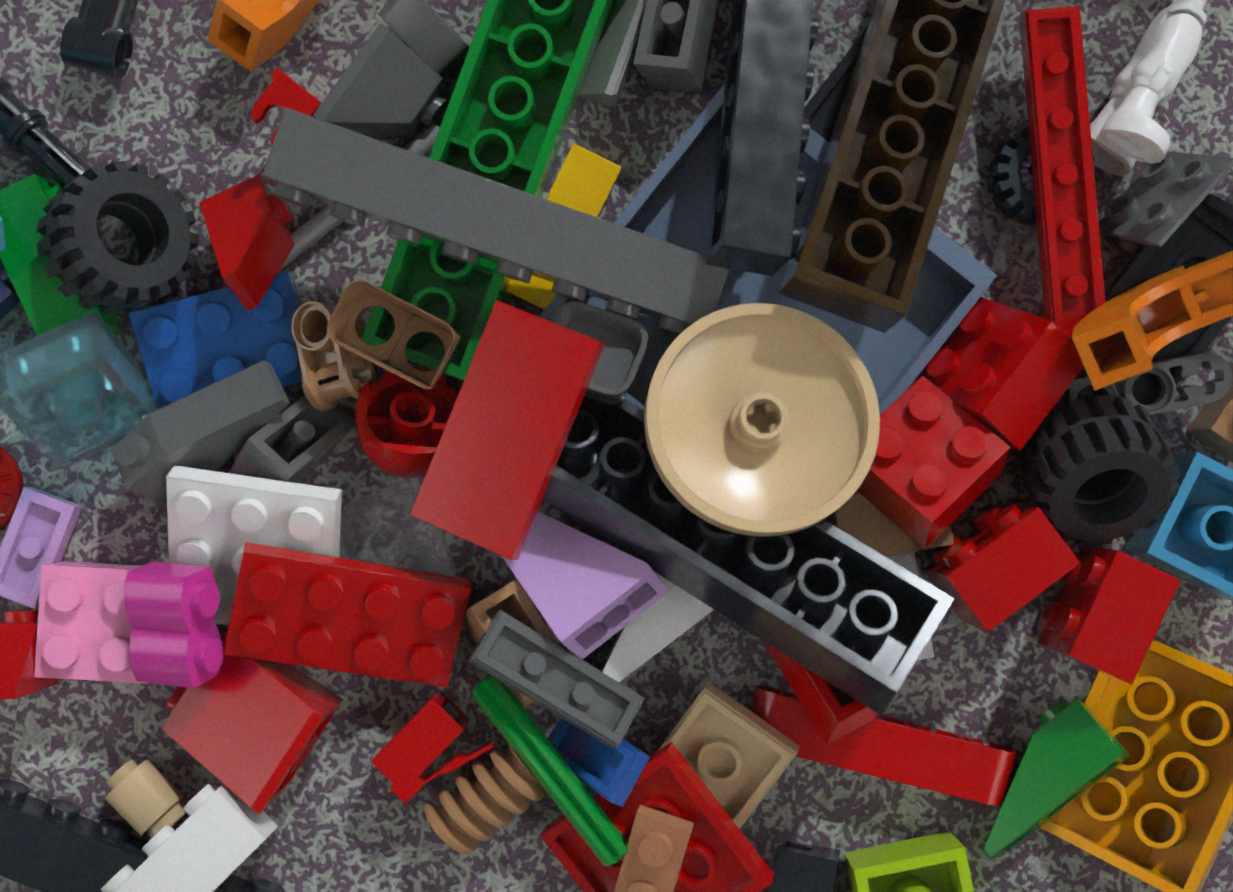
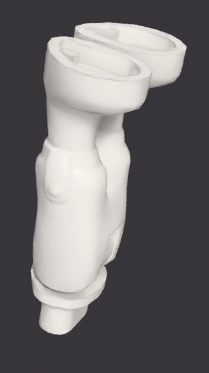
(1125, 125)

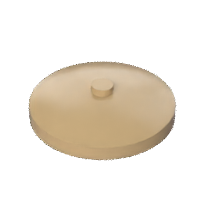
(761, 419)

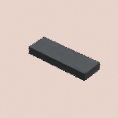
(556, 679)

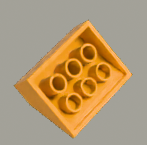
(1173, 796)

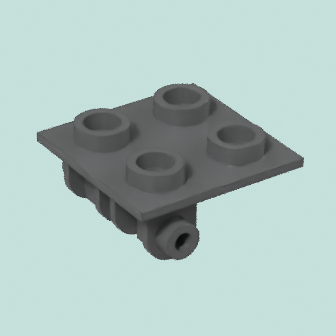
(1161, 200)

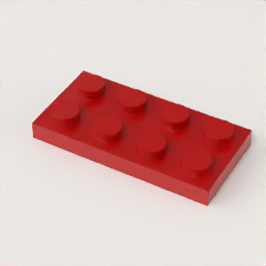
(346, 615)

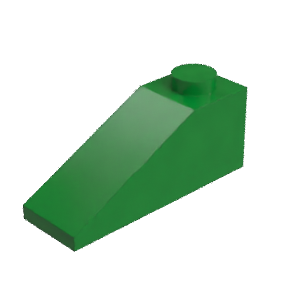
(1057, 767)

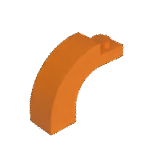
(256, 28)
(1130, 328)

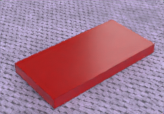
(507, 430)

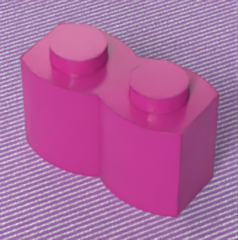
(173, 624)

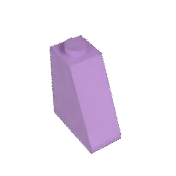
(583, 584)

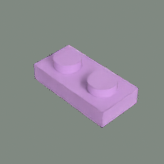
(34, 538)

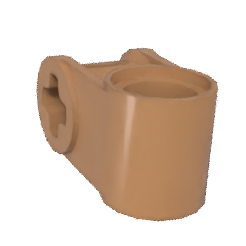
(326, 360)

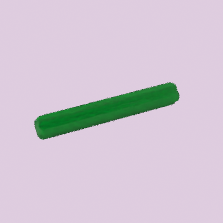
(550, 770)

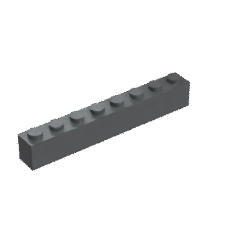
(491, 222)

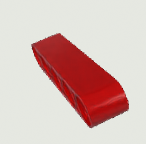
(896, 750)

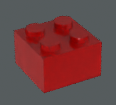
(1005, 368)
(930, 462)
(1000, 564)
(1107, 612)

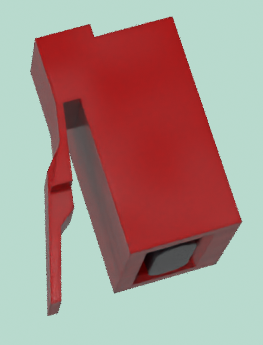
(420, 743)

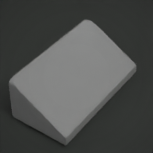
(614, 53)

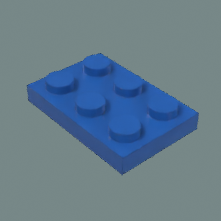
(214, 336)

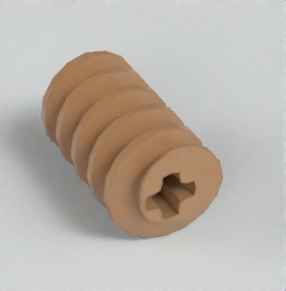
(483, 803)

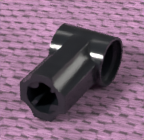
(100, 37)

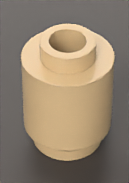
(145, 797)

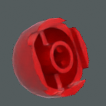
(402, 423)

